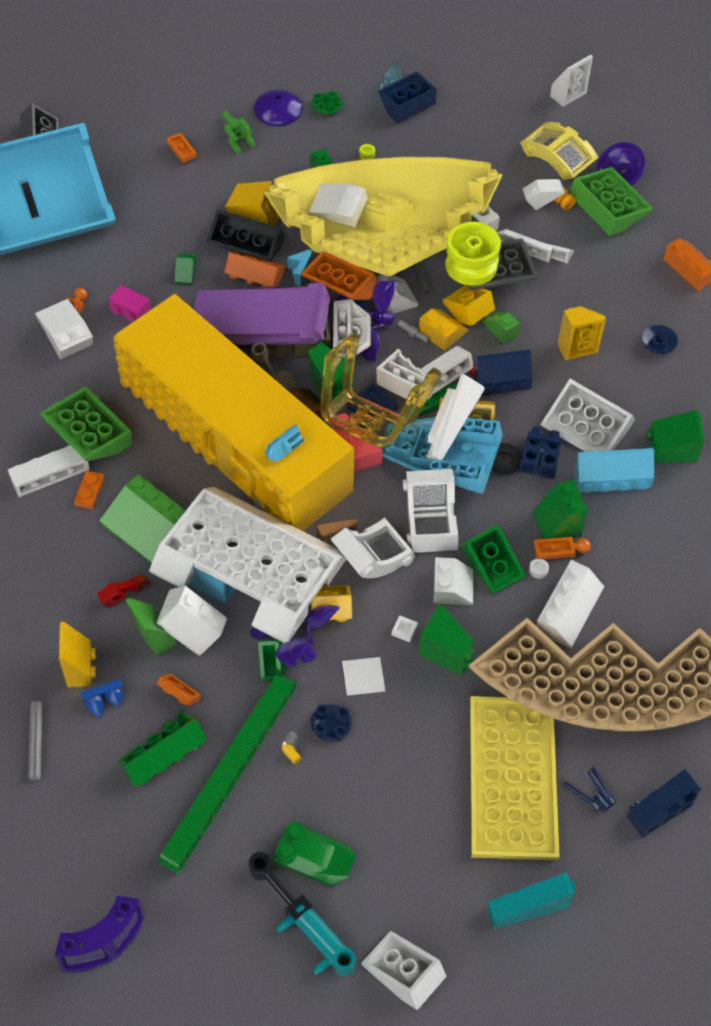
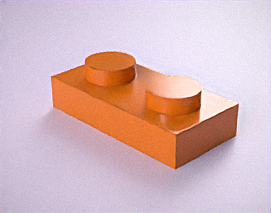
(181, 147)
(89, 489)
(180, 690)

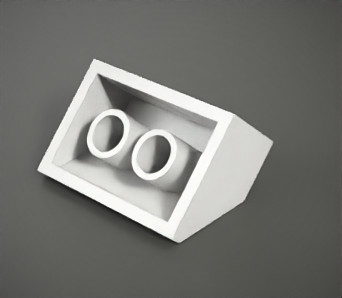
(191, 620)

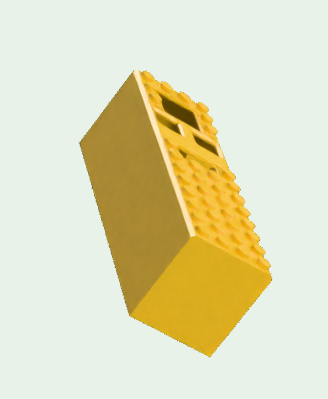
(233, 412)

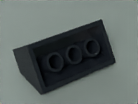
(245, 235)

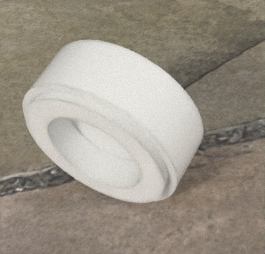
(538, 568)

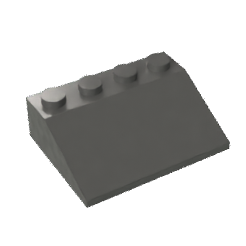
(513, 266)

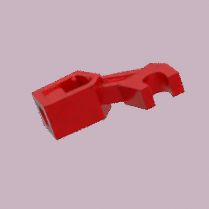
(117, 591)

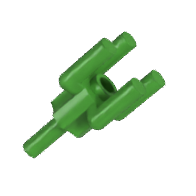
(236, 130)

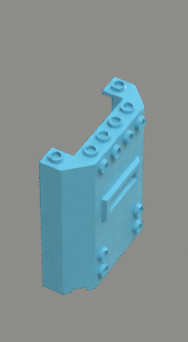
(62, 185)

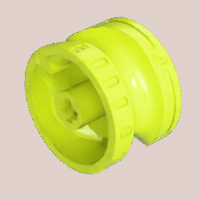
(472, 253)

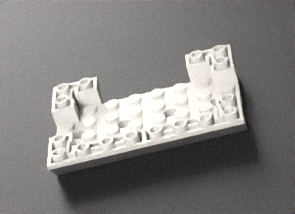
(258, 538)

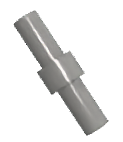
(413, 331)

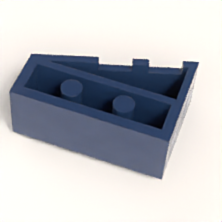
(664, 803)

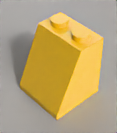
(251, 202)

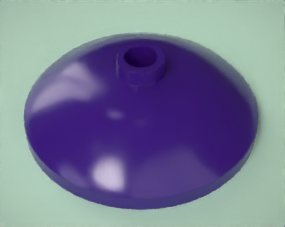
(278, 108)
(622, 157)

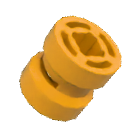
(566, 200)

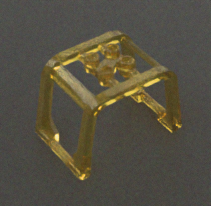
(415, 401)

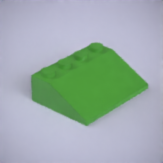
(609, 200)
(88, 425)
(142, 516)

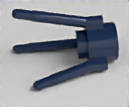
(603, 799)

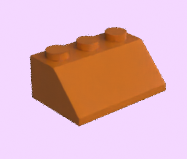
(689, 263)
(254, 270)

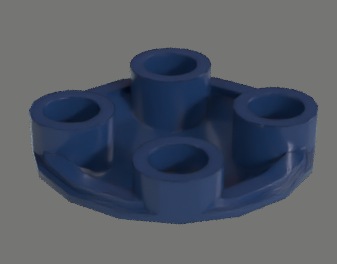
(331, 722)

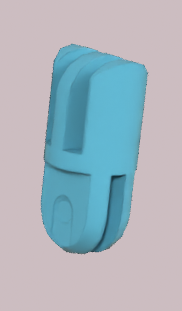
(284, 444)

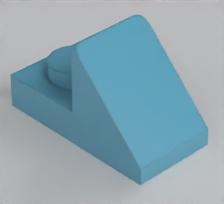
(298, 263)

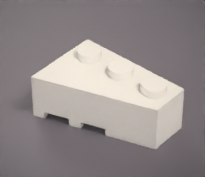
(399, 374)

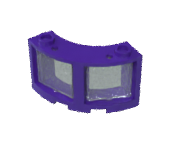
(102, 941)

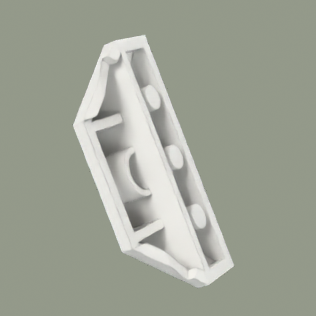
(350, 319)

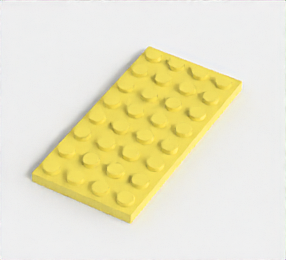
(512, 781)

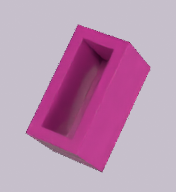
(129, 303)

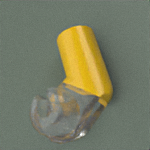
(288, 747)

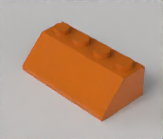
(341, 276)

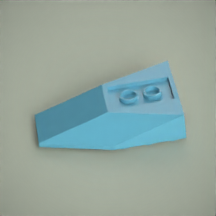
(468, 456)

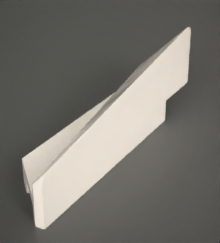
(452, 415)

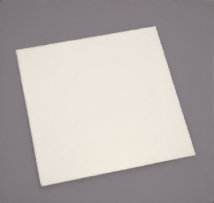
(363, 676)

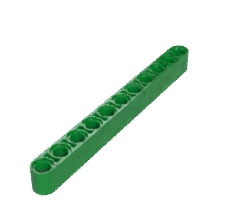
(226, 774)

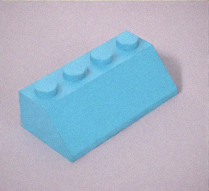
(614, 470)

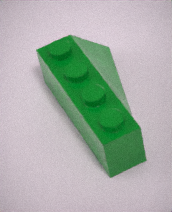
(162, 749)

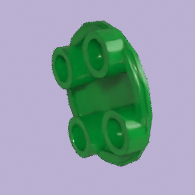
(327, 102)

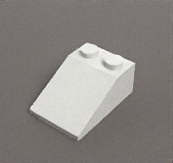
(572, 82)
(339, 203)
(65, 328)
(405, 969)

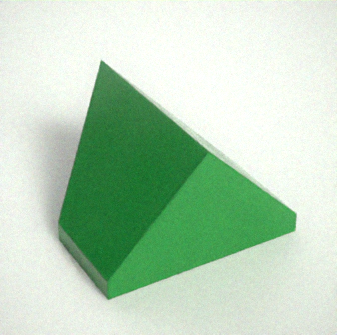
(269, 664)

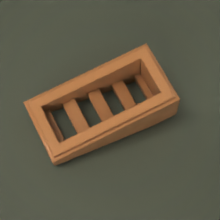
(329, 530)

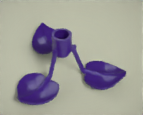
(382, 296)
(300, 647)

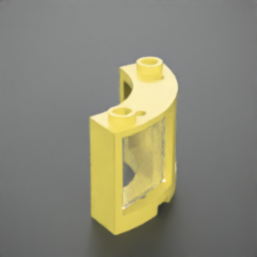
(560, 148)

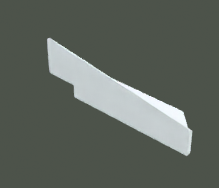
(539, 249)

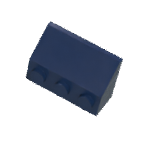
(408, 96)
(504, 372)

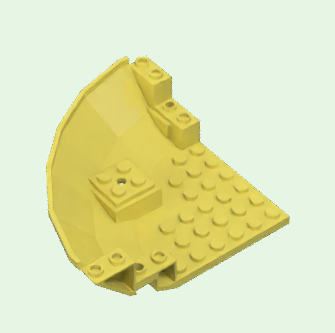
(407, 209)

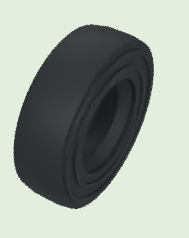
(513, 466)

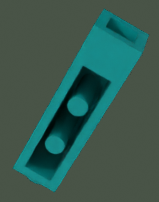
(532, 901)

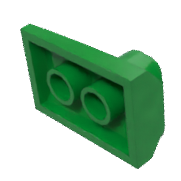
(313, 855)

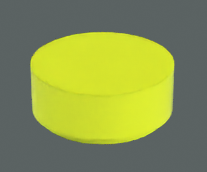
(367, 151)

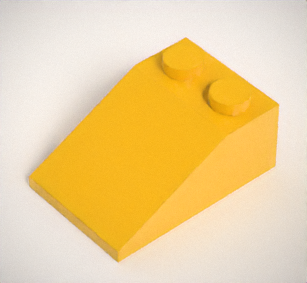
(76, 657)

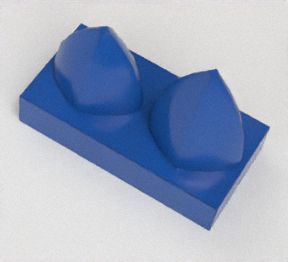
(94, 699)

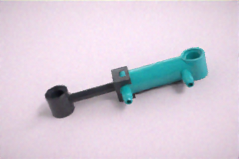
(301, 914)

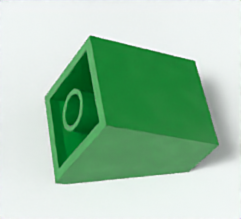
(316, 369)
(677, 437)
(561, 512)
(446, 642)

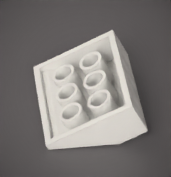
(587, 419)

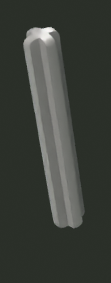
(35, 740)

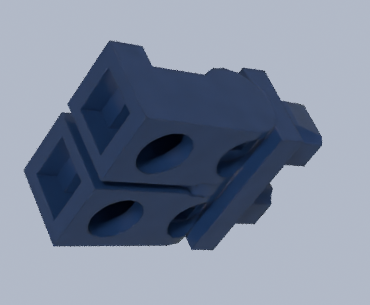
(542, 446)

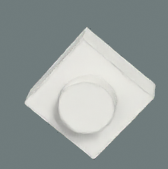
(404, 628)

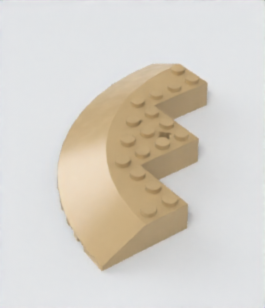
(604, 684)

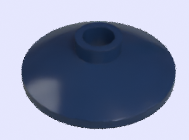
(659, 339)

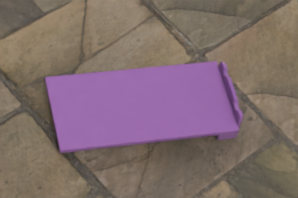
(267, 314)

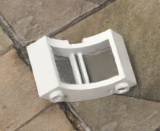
(429, 506)
(375, 550)

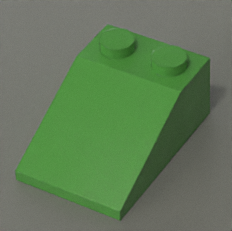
(145, 618)

